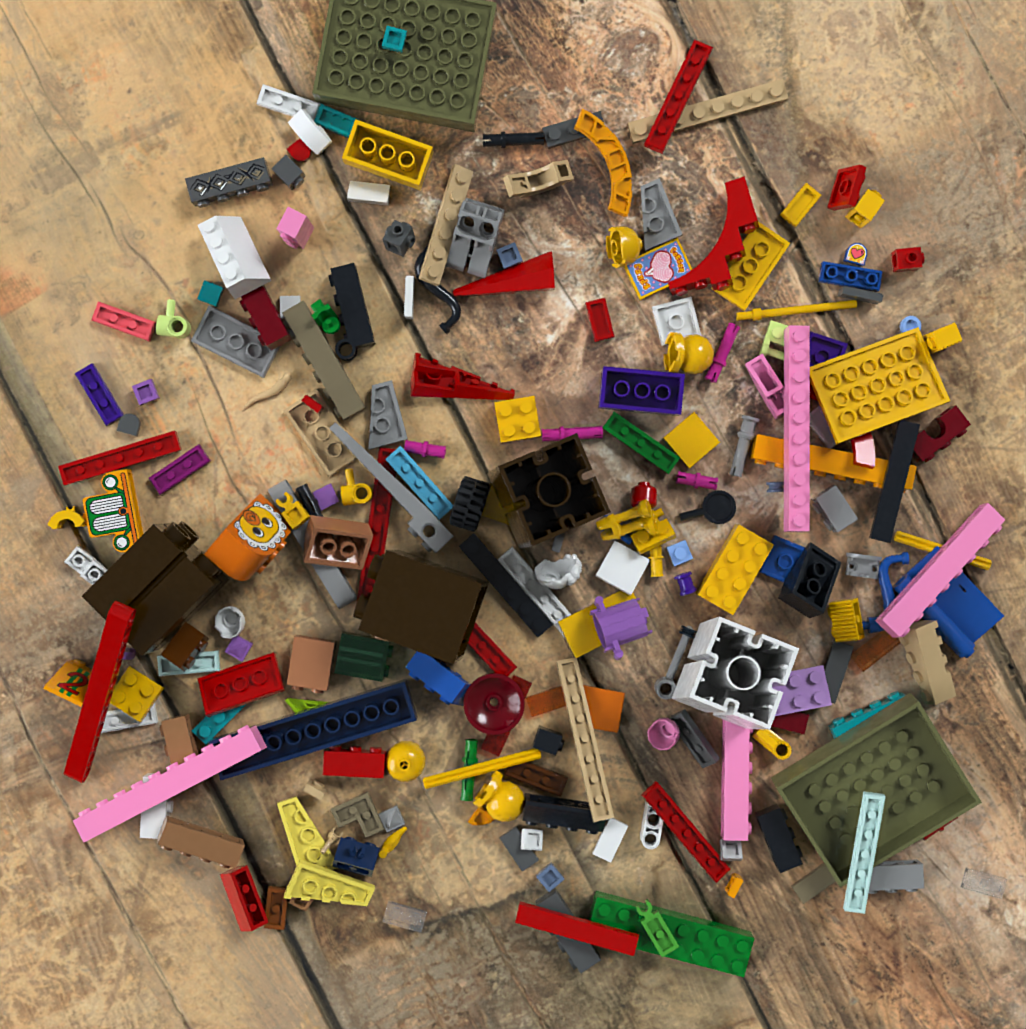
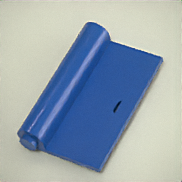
(959, 613)

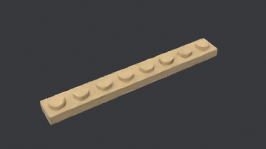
(716, 108)
(585, 740)

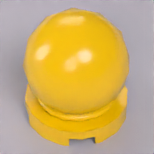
(689, 353)
(502, 799)

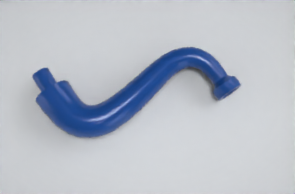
(886, 588)

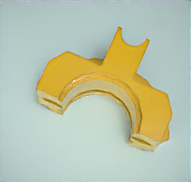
(59, 518)

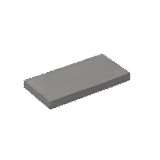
(233, 341)

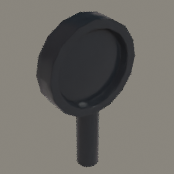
(716, 507)

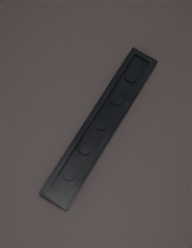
(894, 481)

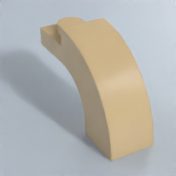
(538, 180)

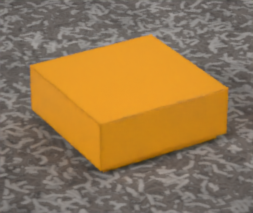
(734, 885)

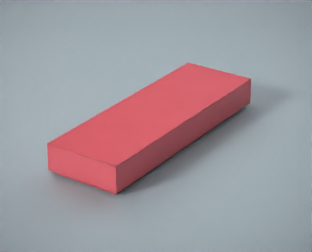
(124, 321)

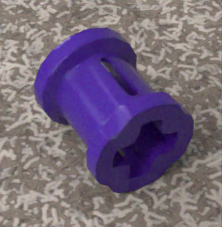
(685, 583)

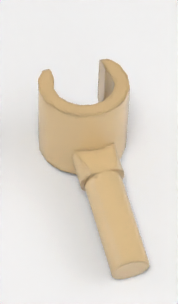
(332, 838)

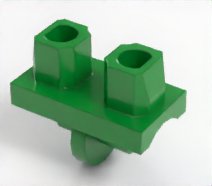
(325, 317)

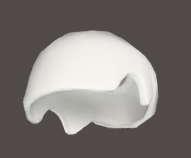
(229, 622)

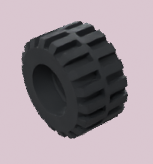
(469, 503)

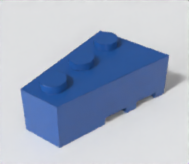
(438, 678)

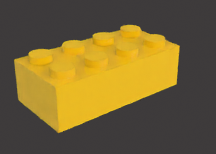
(387, 154)
(734, 569)

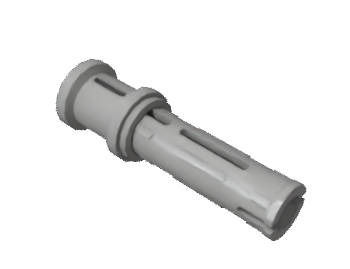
(745, 436)

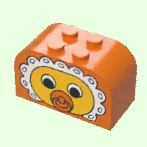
(250, 540)

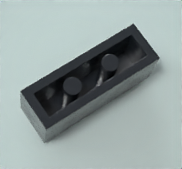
(779, 838)

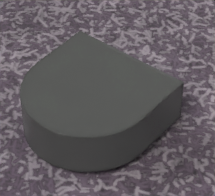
(129, 424)

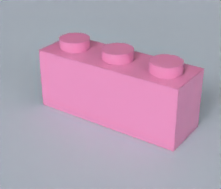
(295, 228)

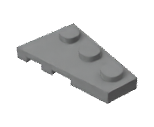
(658, 217)
(386, 417)

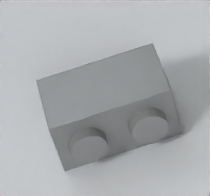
(834, 509)

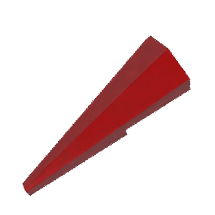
(528, 276)
(436, 380)

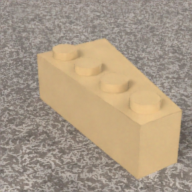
(928, 662)

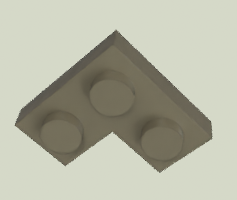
(360, 809)

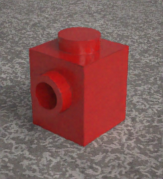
(907, 259)

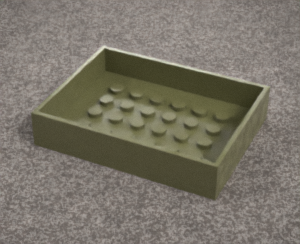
(430, 82)
(886, 754)

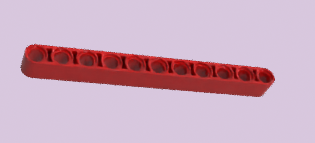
(99, 690)

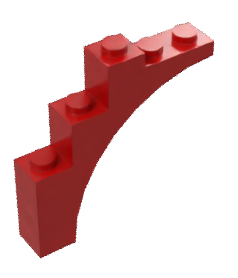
(714, 268)

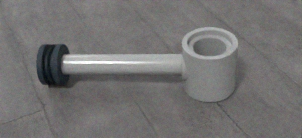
(688, 633)

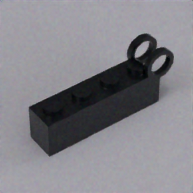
(353, 310)

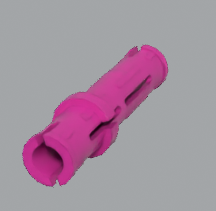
(722, 352)
(561, 433)

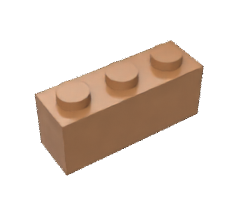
(178, 738)

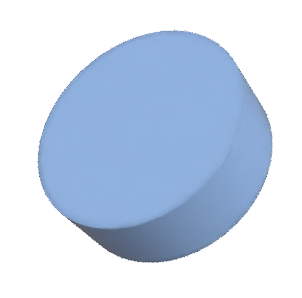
(909, 323)

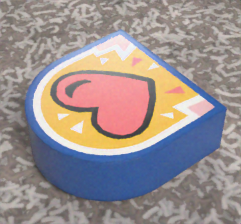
(856, 254)

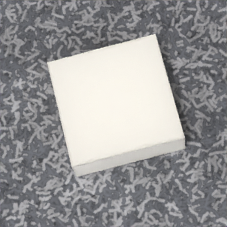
(532, 839)

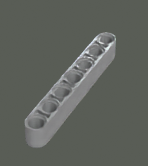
(330, 576)

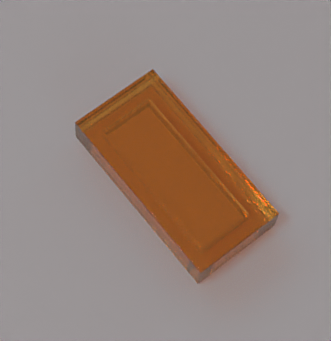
(546, 701)

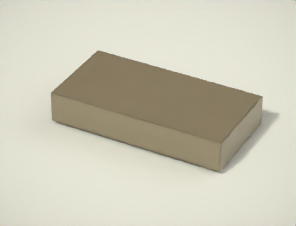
(813, 883)

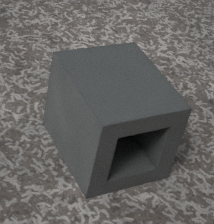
(289, 172)

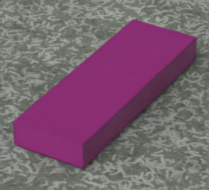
(179, 469)

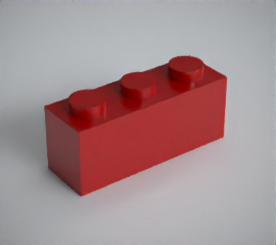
(354, 762)
(244, 898)

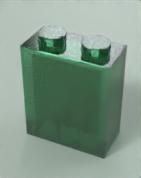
(363, 657)

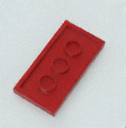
(240, 684)

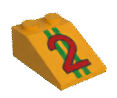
(70, 681)

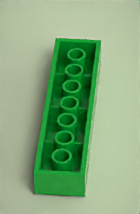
(699, 939)

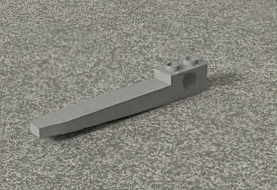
(420, 513)

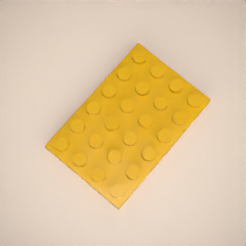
(877, 385)

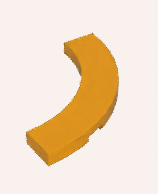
(615, 159)

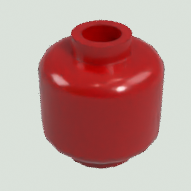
(643, 491)

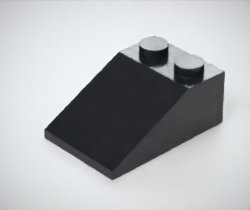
(810, 581)

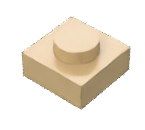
(315, 789)

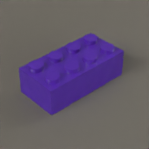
(641, 391)

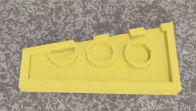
(303, 835)
(323, 884)

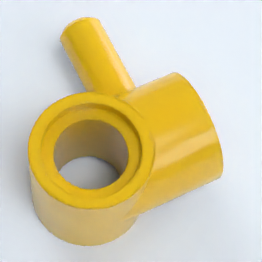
(349, 491)

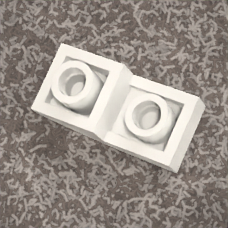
(309, 132)
(85, 564)

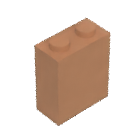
(311, 663)

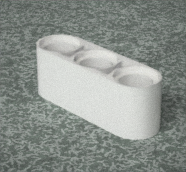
(650, 828)

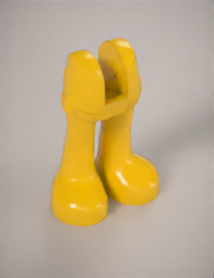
(614, 530)

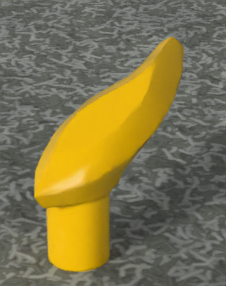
(391, 842)

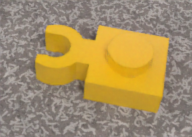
(294, 512)

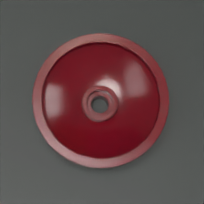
(494, 718)

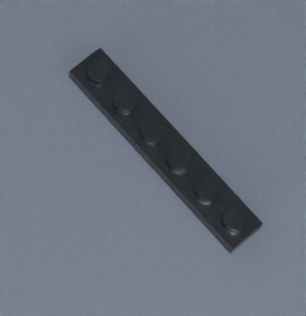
(505, 585)

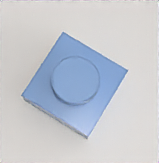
(679, 552)

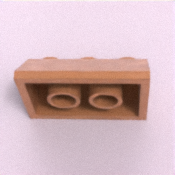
(337, 542)

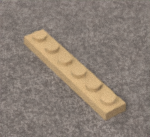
(445, 225)

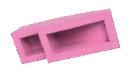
(767, 384)

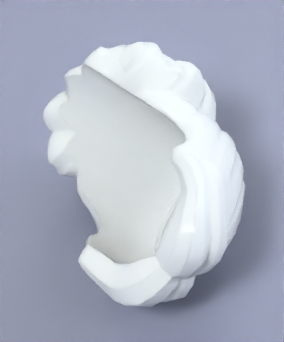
(559, 573)

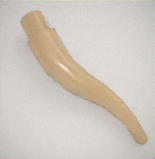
(278, 387)

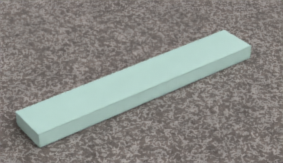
(864, 852)

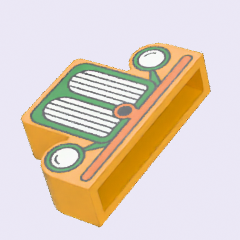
(115, 511)

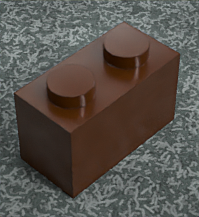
(185, 647)

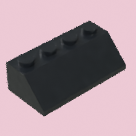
(560, 812)

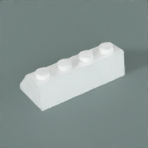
(234, 254)

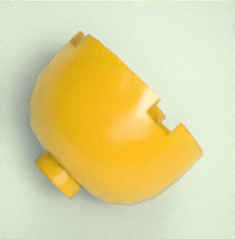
(623, 246)
(405, 752)

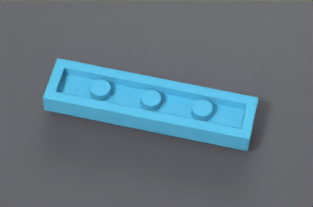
(419, 482)

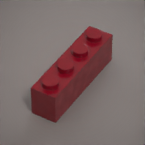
(265, 318)

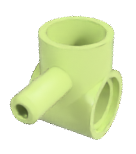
(166, 323)

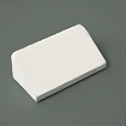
(368, 193)

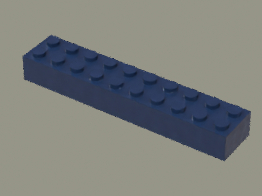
(327, 726)

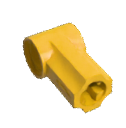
(770, 741)

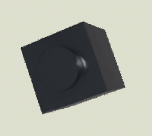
(548, 740)

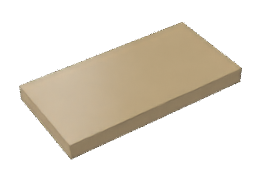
(316, 433)

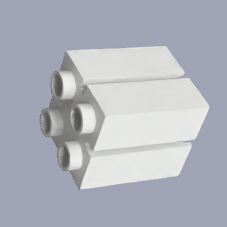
(735, 673)

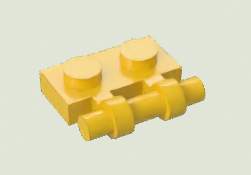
(646, 542)

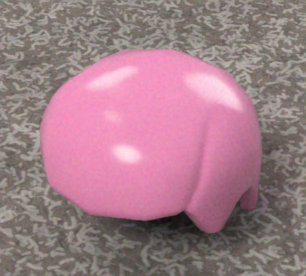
(663, 734)

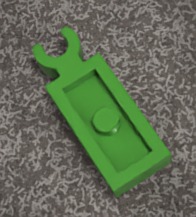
(657, 930)

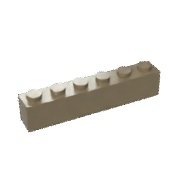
(324, 361)

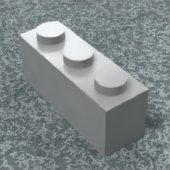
(897, 876)

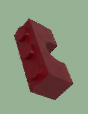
(951, 424)

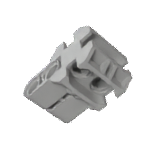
(484, 241)

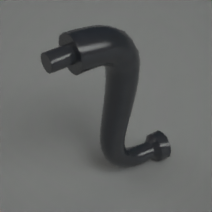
(440, 292)

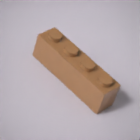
(200, 842)

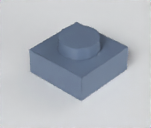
(509, 255)
(550, 877)

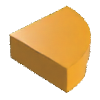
(480, 817)

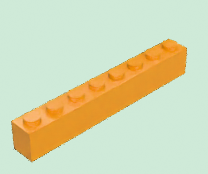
(826, 461)

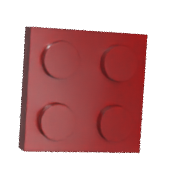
(847, 187)

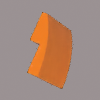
(604, 707)

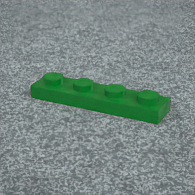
(641, 442)

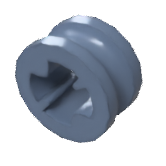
(775, 486)

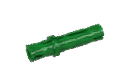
(469, 759)

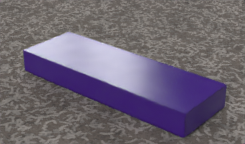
(99, 394)

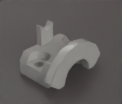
(862, 565)

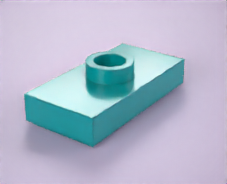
(334, 120)

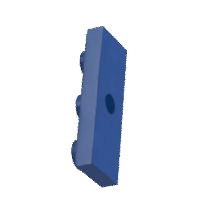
(838, 275)

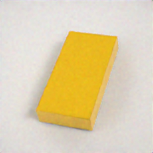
(800, 205)

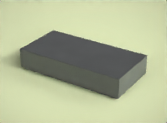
(860, 295)
(512, 842)

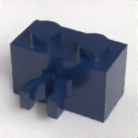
(356, 856)

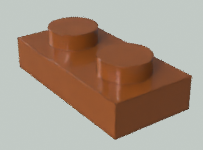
(276, 908)

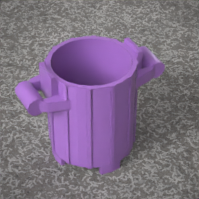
(619, 624)

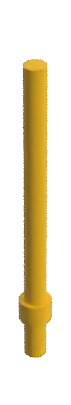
(758, 314)

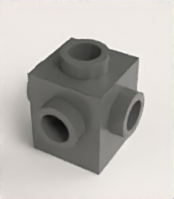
(399, 238)

